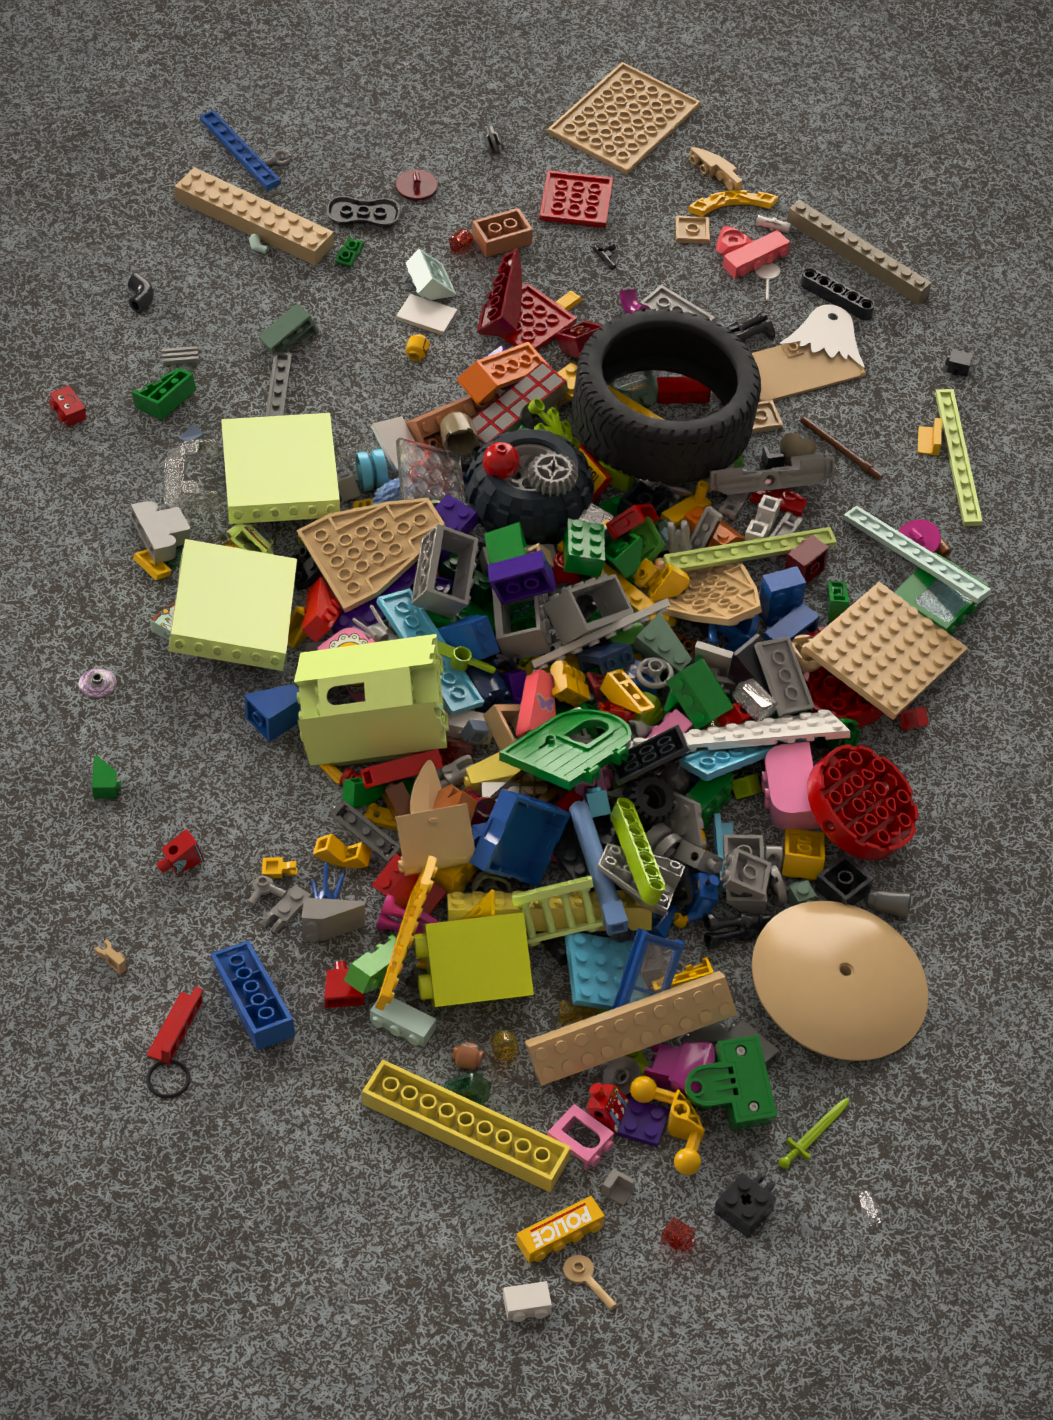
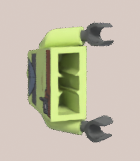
(248, 537)

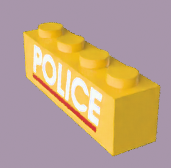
(560, 1229)

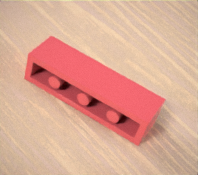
(756, 254)

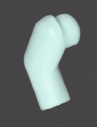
(256, 244)

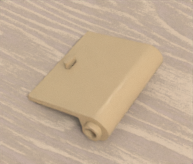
(437, 833)

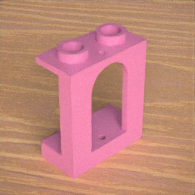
(589, 1156)

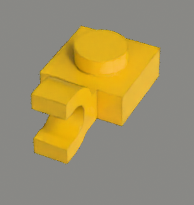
(275, 867)

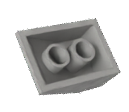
(330, 918)

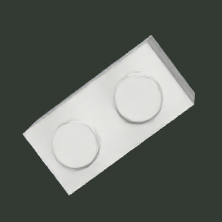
(527, 1301)

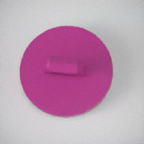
(923, 533)

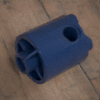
(490, 686)

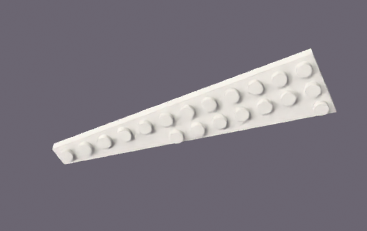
(766, 732)

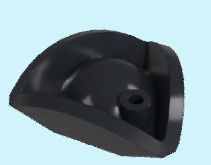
(684, 890)

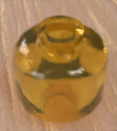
(504, 1045)

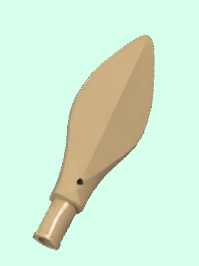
(425, 789)

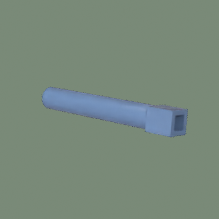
(611, 907)

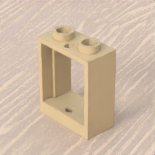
(497, 721)

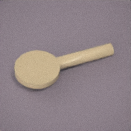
(580, 1270)

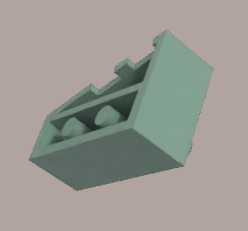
(661, 642)

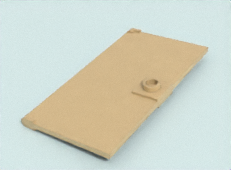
(796, 370)

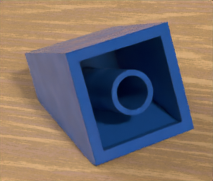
(473, 633)
(273, 710)

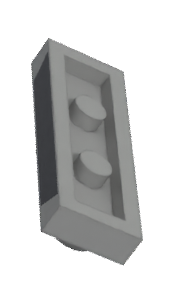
(705, 528)

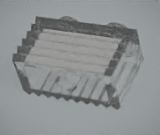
(754, 699)

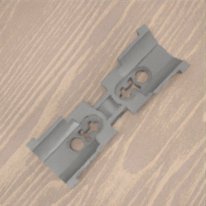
(804, 471)

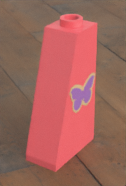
(536, 703)

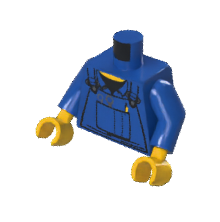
(704, 899)

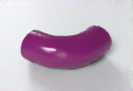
(630, 302)

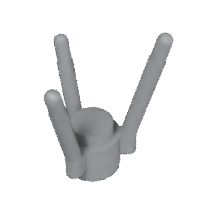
(377, 633)

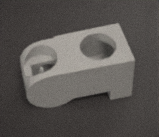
(774, 855)

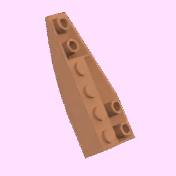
(426, 427)

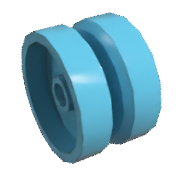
(371, 469)

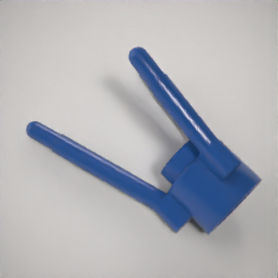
(325, 893)

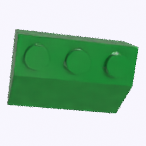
(624, 554)
(699, 694)

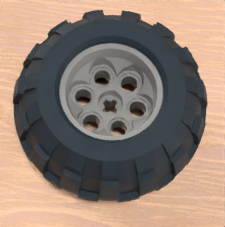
(514, 500)

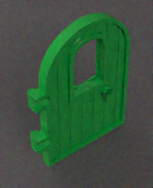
(565, 762)

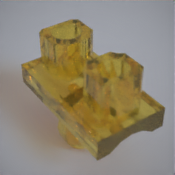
(573, 1014)

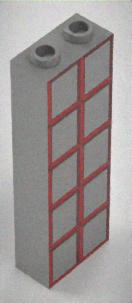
(504, 412)

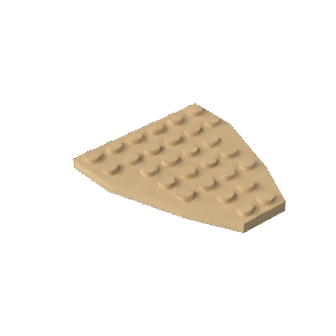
(368, 546)
(716, 596)

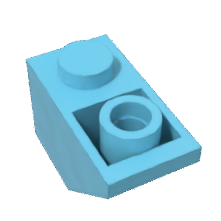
(597, 801)

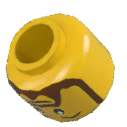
(417, 347)

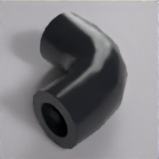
(144, 293)

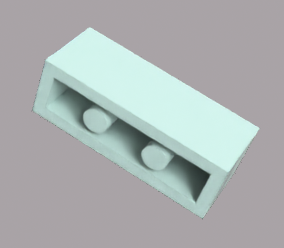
(404, 1022)

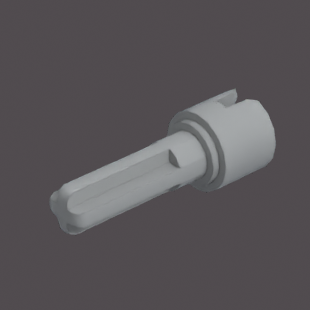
(639, 729)

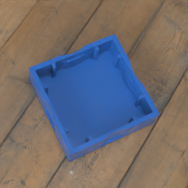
(520, 837)

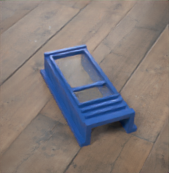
(648, 967)

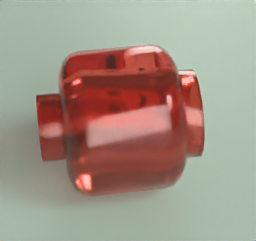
(461, 241)

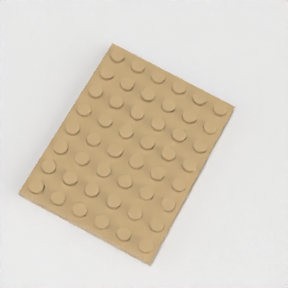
(885, 650)

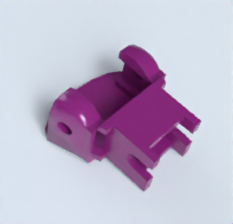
(674, 1064)

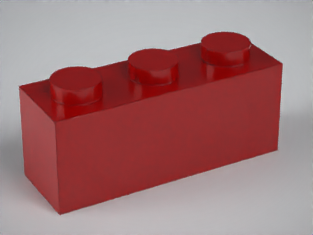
(681, 390)

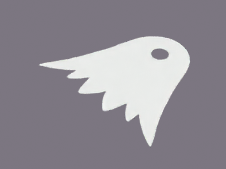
(828, 333)

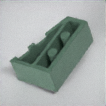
(288, 330)

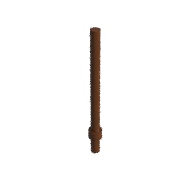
(865, 466)

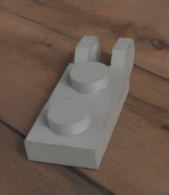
(286, 908)

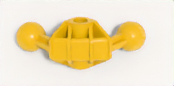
(682, 1122)

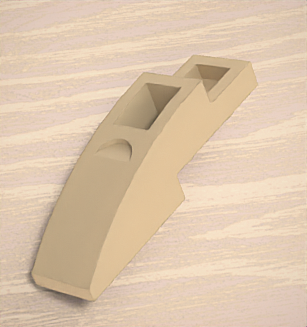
(716, 166)

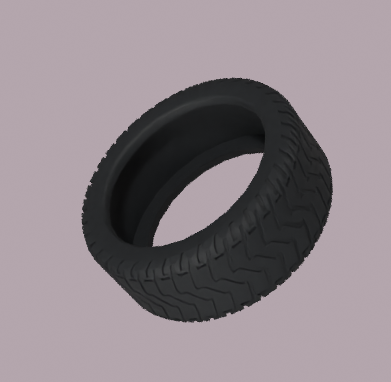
(675, 344)

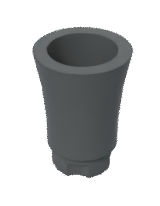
(890, 902)

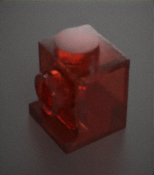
(678, 1235)

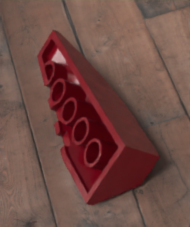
(503, 308)

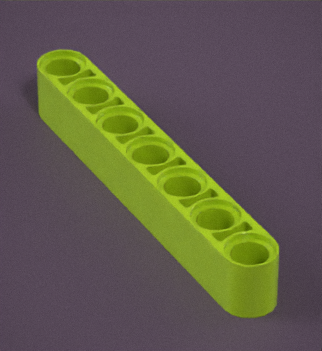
(637, 851)

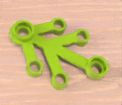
(536, 406)

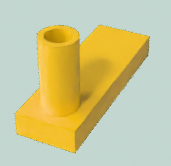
(678, 511)

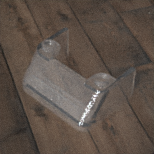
(186, 493)

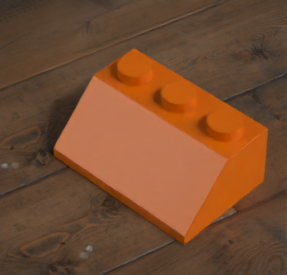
(724, 534)

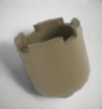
(459, 433)

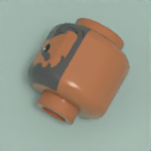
(468, 1055)

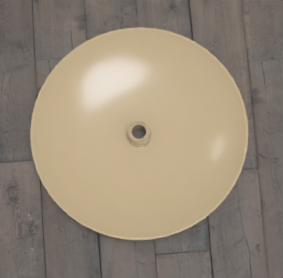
(839, 980)

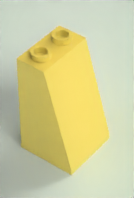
(488, 771)

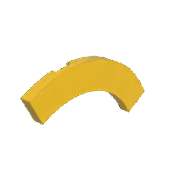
(735, 197)

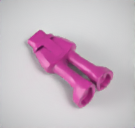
(391, 909)

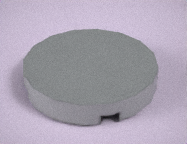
(776, 883)

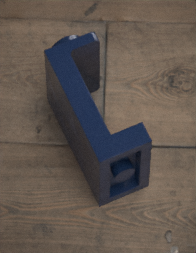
(607, 655)

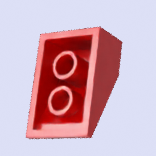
(400, 886)

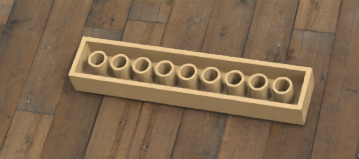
(254, 216)
(630, 1028)

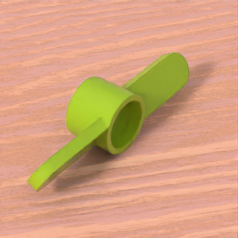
(464, 653)

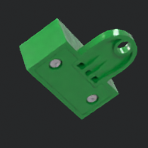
(736, 1081)

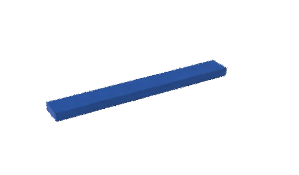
(240, 150)

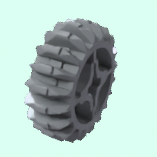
(563, 476)

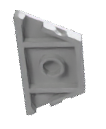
(686, 820)

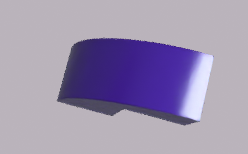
(515, 683)

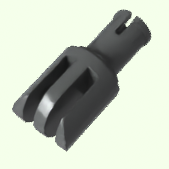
(493, 139)

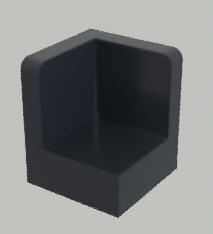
(772, 460)

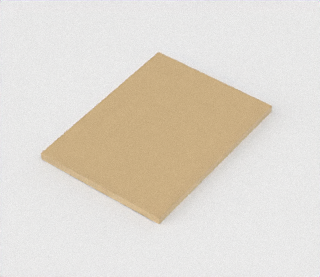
(624, 118)

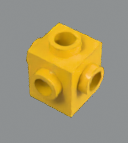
(646, 574)

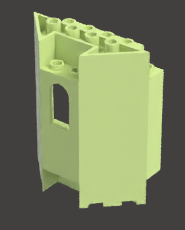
(400, 708)

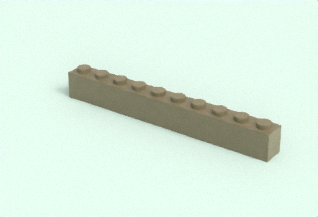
(859, 252)

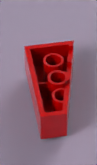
(321, 610)

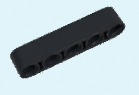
(837, 294)

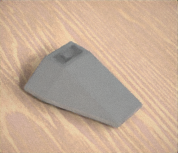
(616, 868)

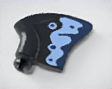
(504, 662)

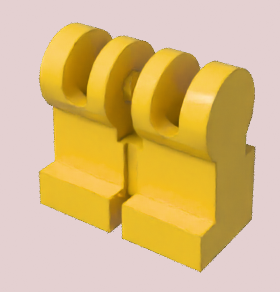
(569, 684)

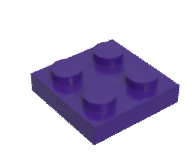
(643, 1122)

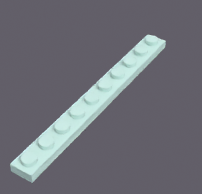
(917, 554)

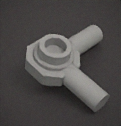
(264, 885)

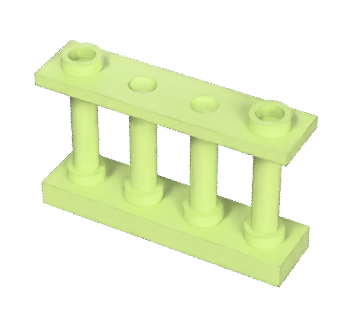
(563, 891)

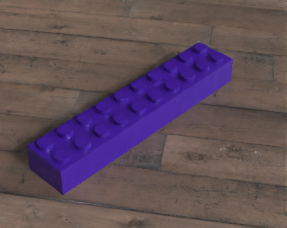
(455, 516)

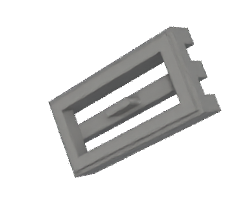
(180, 355)

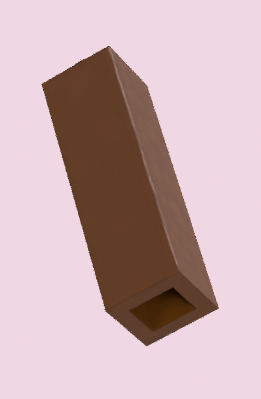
(397, 799)

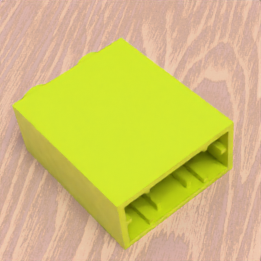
(474, 960)

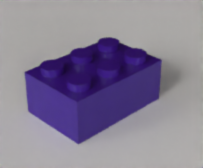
(521, 577)

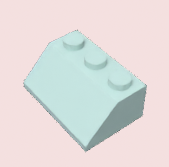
(429, 276)

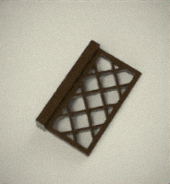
(552, 795)

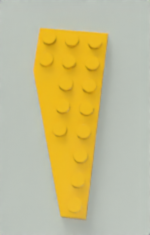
(408, 926)

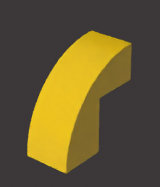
(335, 852)

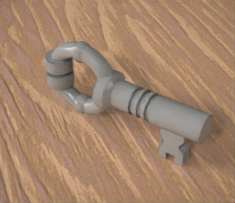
(273, 160)

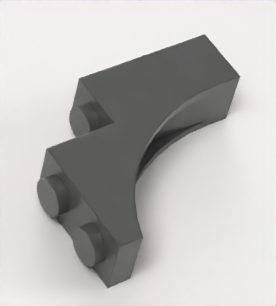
(715, 1033)

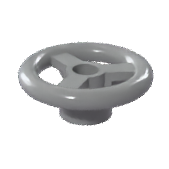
(654, 669)

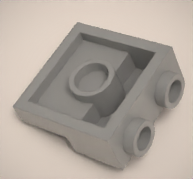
(745, 873)

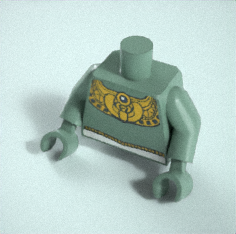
(642, 390)

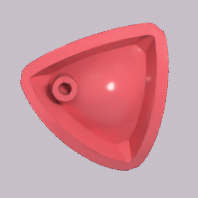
(731, 240)

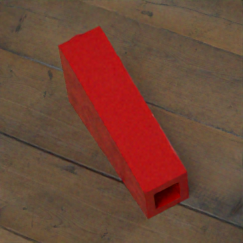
(399, 769)

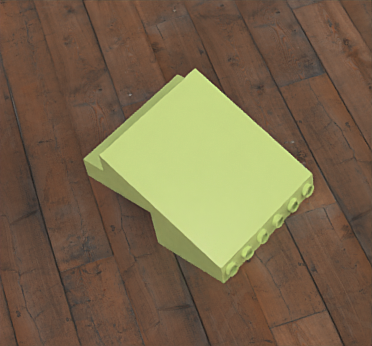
(280, 468)
(233, 605)

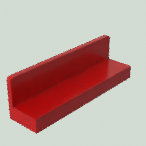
(176, 1026)

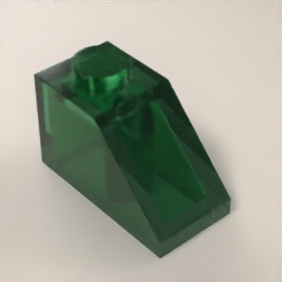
(471, 1087)

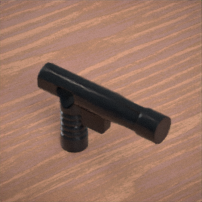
(604, 253)

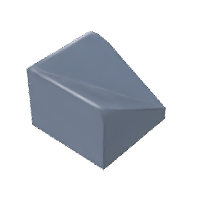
(192, 433)
(475, 731)

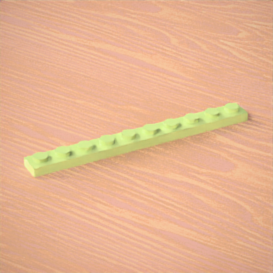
(958, 458)
(745, 550)

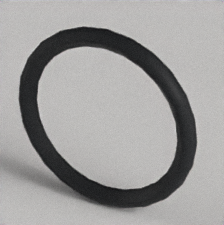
(188, 1079)

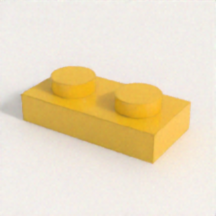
(155, 570)

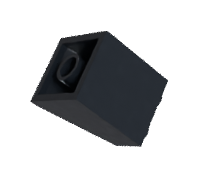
(746, 664)

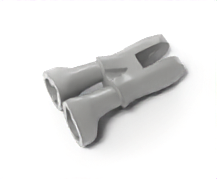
(678, 539)
(455, 771)

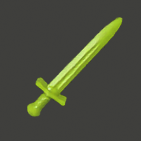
(800, 1147)

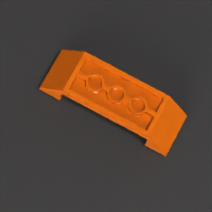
(499, 371)

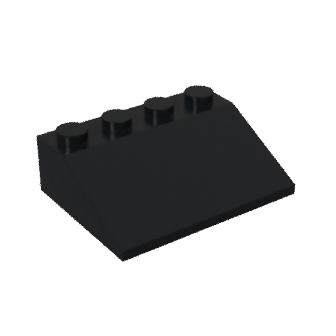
(650, 755)

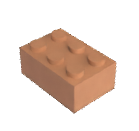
(502, 232)

